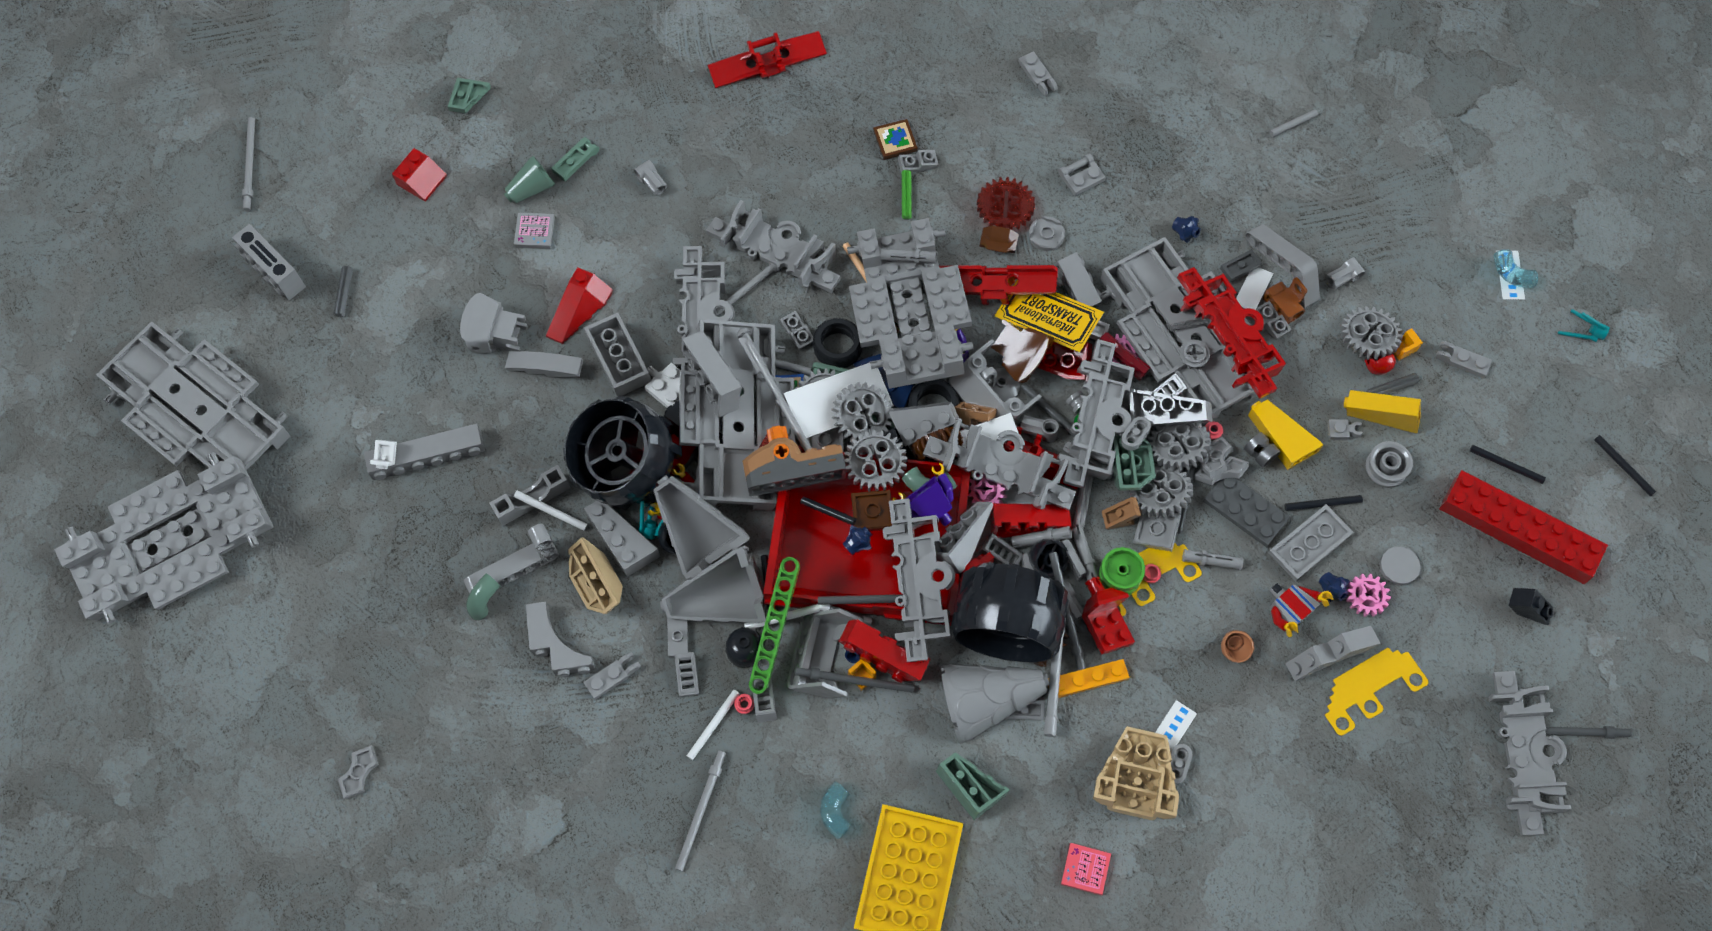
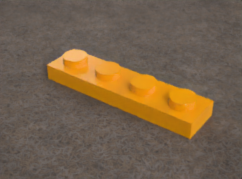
(1092, 678)

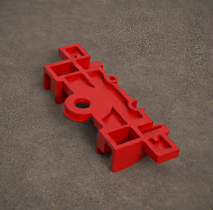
(1233, 332)

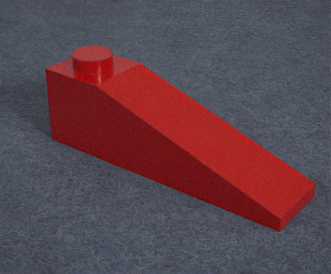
(579, 302)

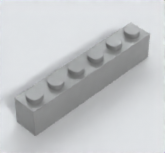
(430, 451)

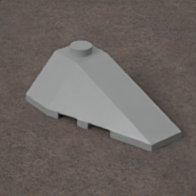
(962, 538)

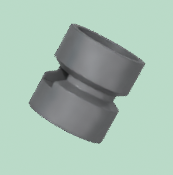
(1264, 456)

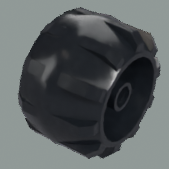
(607, 438)
(1010, 612)

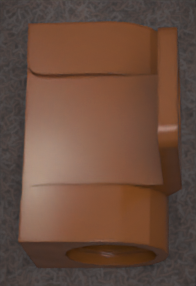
(1287, 300)

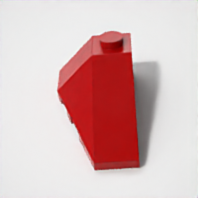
(1065, 361)

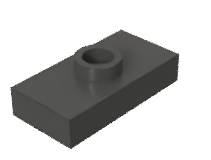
(1241, 265)

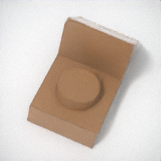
(974, 413)
(1121, 514)

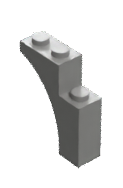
(544, 641)
(1331, 652)

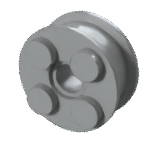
(1394, 454)

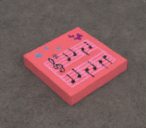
(1086, 869)

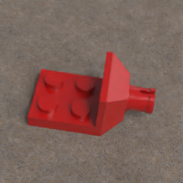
(1105, 618)

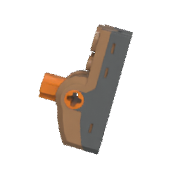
(770, 473)

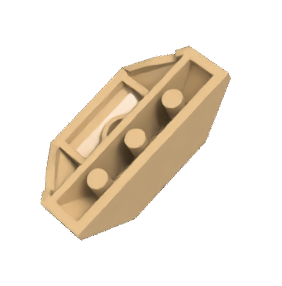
(594, 577)

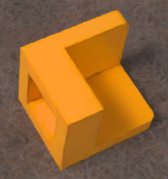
(1409, 344)
(862, 669)

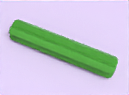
(906, 195)

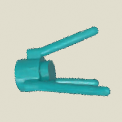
(1597, 329)
(648, 528)

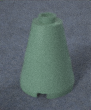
(528, 181)

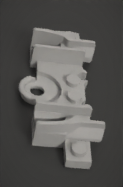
(763, 240)
(701, 294)
(1096, 414)
(1003, 467)
(915, 581)
(1525, 754)

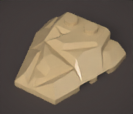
(1139, 777)

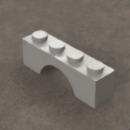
(548, 486)

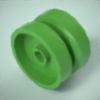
(1124, 561)

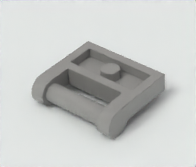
(1085, 179)

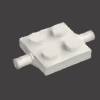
(664, 385)

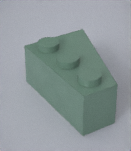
(970, 786)

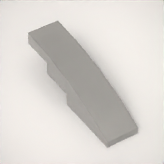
(544, 363)

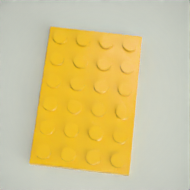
(908, 872)

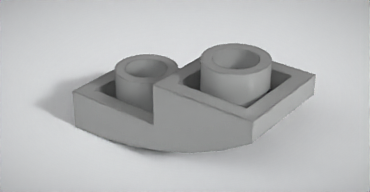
(918, 162)
(1273, 323)
(796, 330)

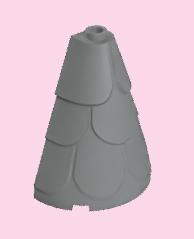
(695, 527)
(720, 592)
(988, 695)

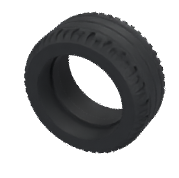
(832, 327)
(933, 387)

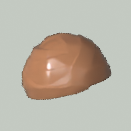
(1237, 646)

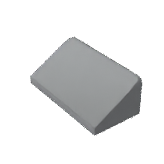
(1033, 711)

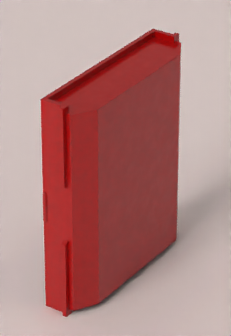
(826, 563)

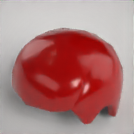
(1381, 365)

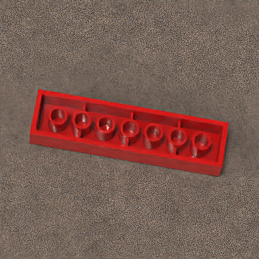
(1523, 527)

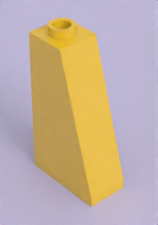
(1384, 409)
(1286, 434)

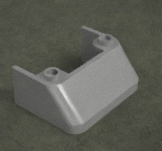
(975, 390)
(816, 649)

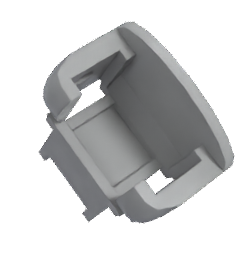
(487, 322)

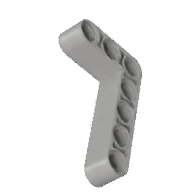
(1288, 258)
(521, 562)

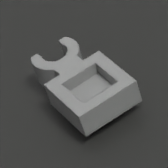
(1340, 429)

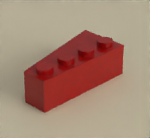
(1022, 519)
(881, 651)

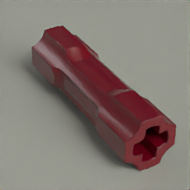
(1126, 358)

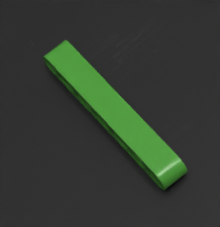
(768, 633)

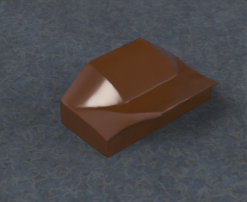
(999, 239)

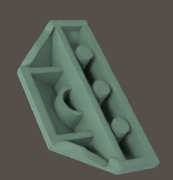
(1132, 468)

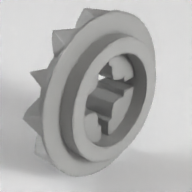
(1199, 348)

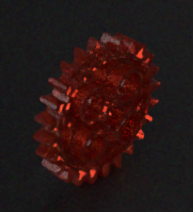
(1023, 205)

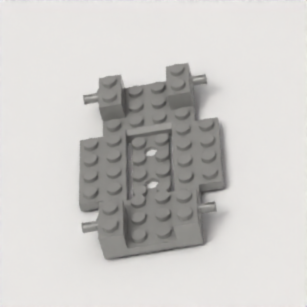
(1152, 279)
(919, 352)
(150, 366)
(720, 466)
(117, 573)

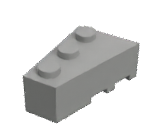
(1077, 280)
(921, 420)

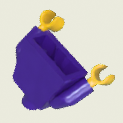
(933, 498)

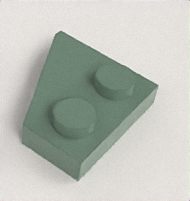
(467, 94)

